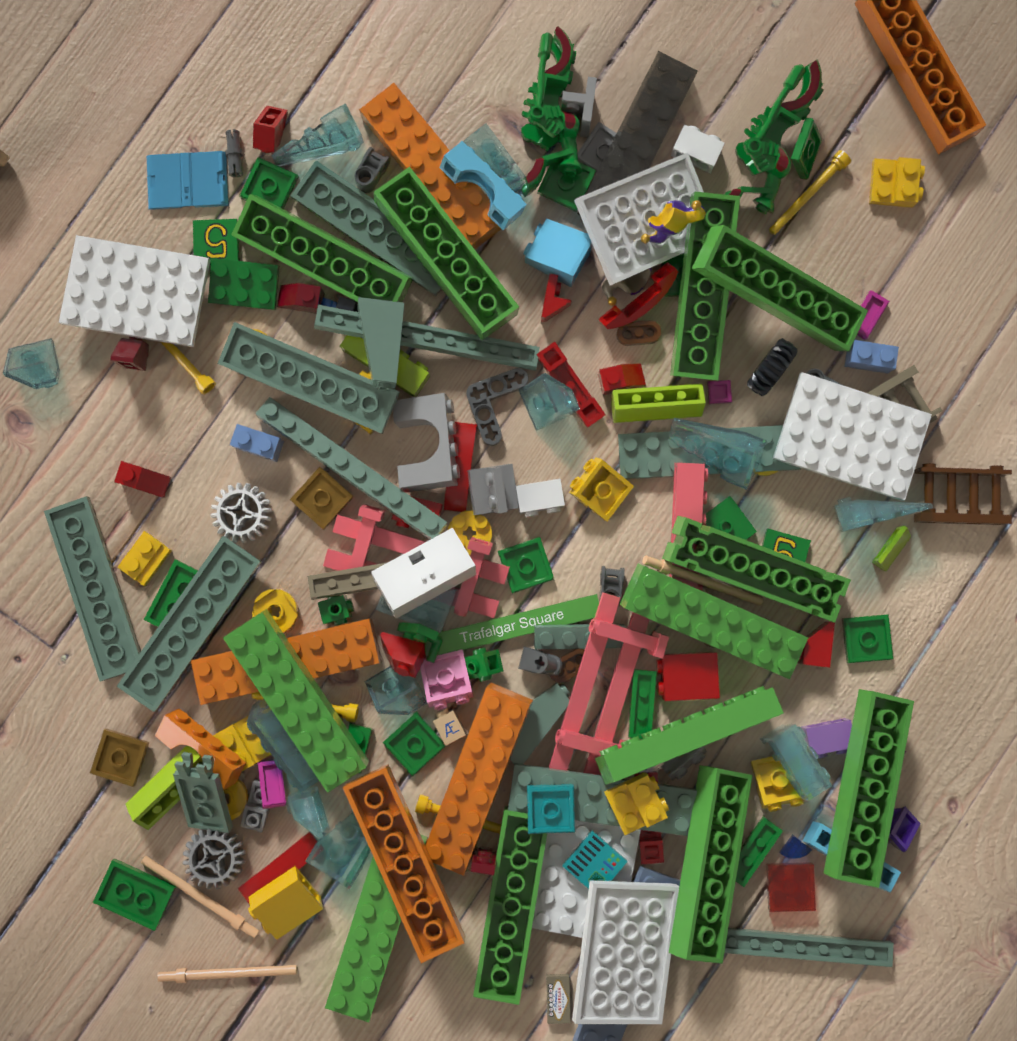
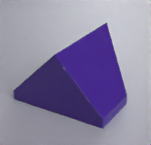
(903, 828)

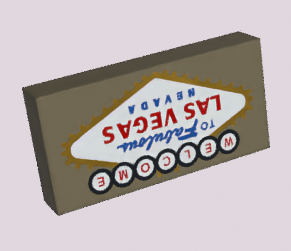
(558, 998)

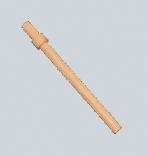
(666, 567)
(237, 921)
(182, 975)

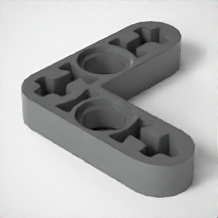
(484, 401)

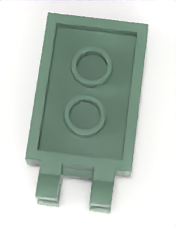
(202, 794)

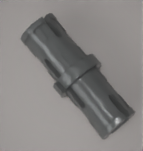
(234, 153)

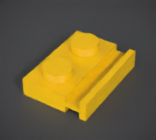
(144, 558)

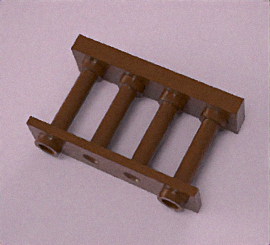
(951, 514)

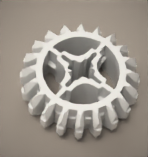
(222, 508)

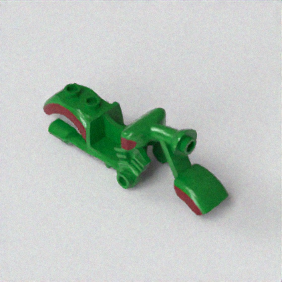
(547, 121)
(763, 148)

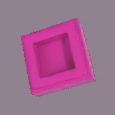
(719, 392)

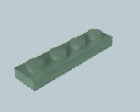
(566, 637)

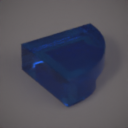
(795, 848)

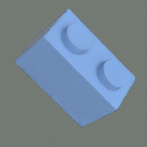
(872, 356)
(257, 442)

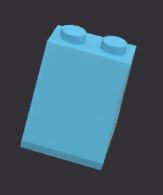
(558, 251)

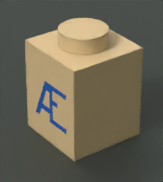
(449, 726)

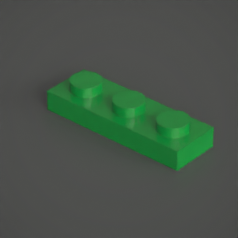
(642, 702)
(756, 849)

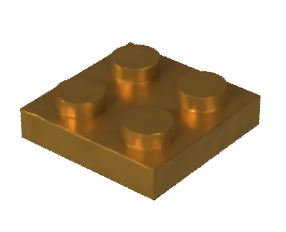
(321, 498)
(119, 757)

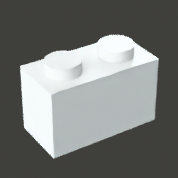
(702, 148)
(540, 497)

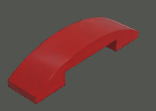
(643, 303)
(558, 368)
(457, 496)
(650, 841)
(293, 856)

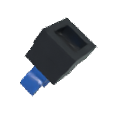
(343, 303)

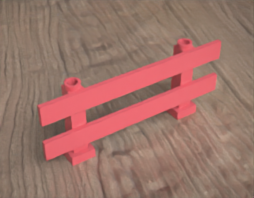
(368, 533)
(633, 640)

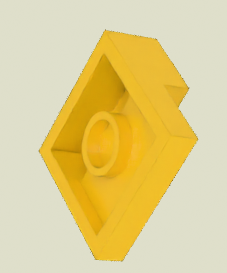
(896, 182)
(600, 488)
(243, 742)
(773, 785)
(637, 803)

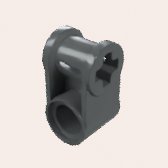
(372, 166)
(611, 584)
(539, 662)

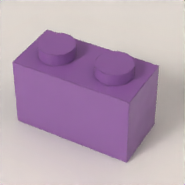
(828, 736)

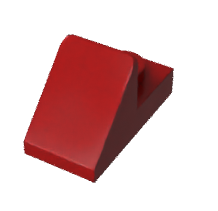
(552, 304)

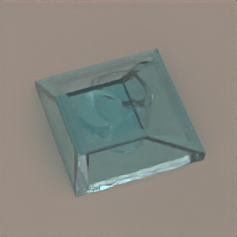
(33, 364)
(548, 401)
(395, 693)
(309, 811)

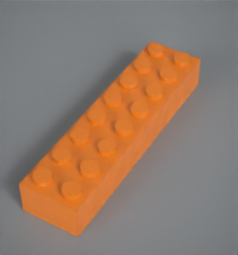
(923, 71)
(419, 147)
(321, 651)
(477, 777)
(404, 863)

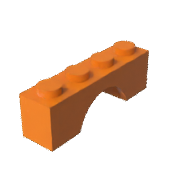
(181, 729)

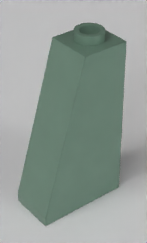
(381, 334)
(541, 717)

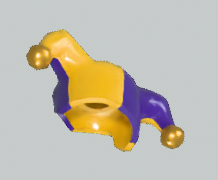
(673, 220)

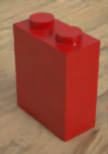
(688, 676)

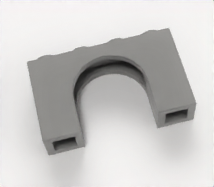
(441, 468)

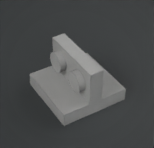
(581, 105)
(493, 489)

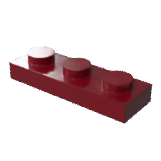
(484, 861)

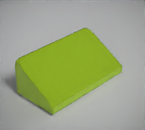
(892, 548)

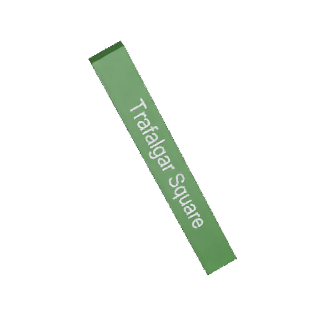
(516, 624)

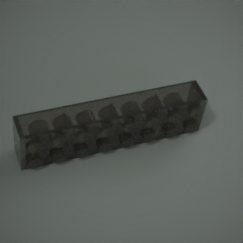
(646, 121)

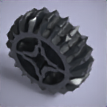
(772, 367)

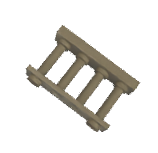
(905, 380)

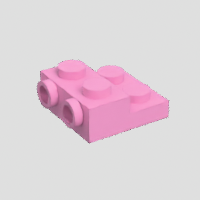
(446, 680)

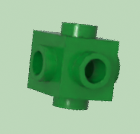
(328, 613)
(483, 664)

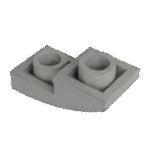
(254, 814)

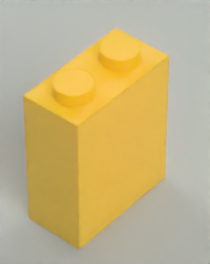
(285, 903)

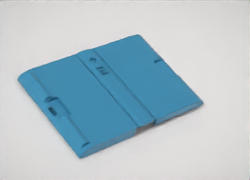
(187, 180)

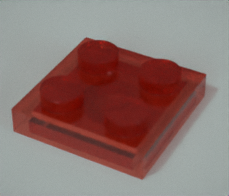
(790, 887)

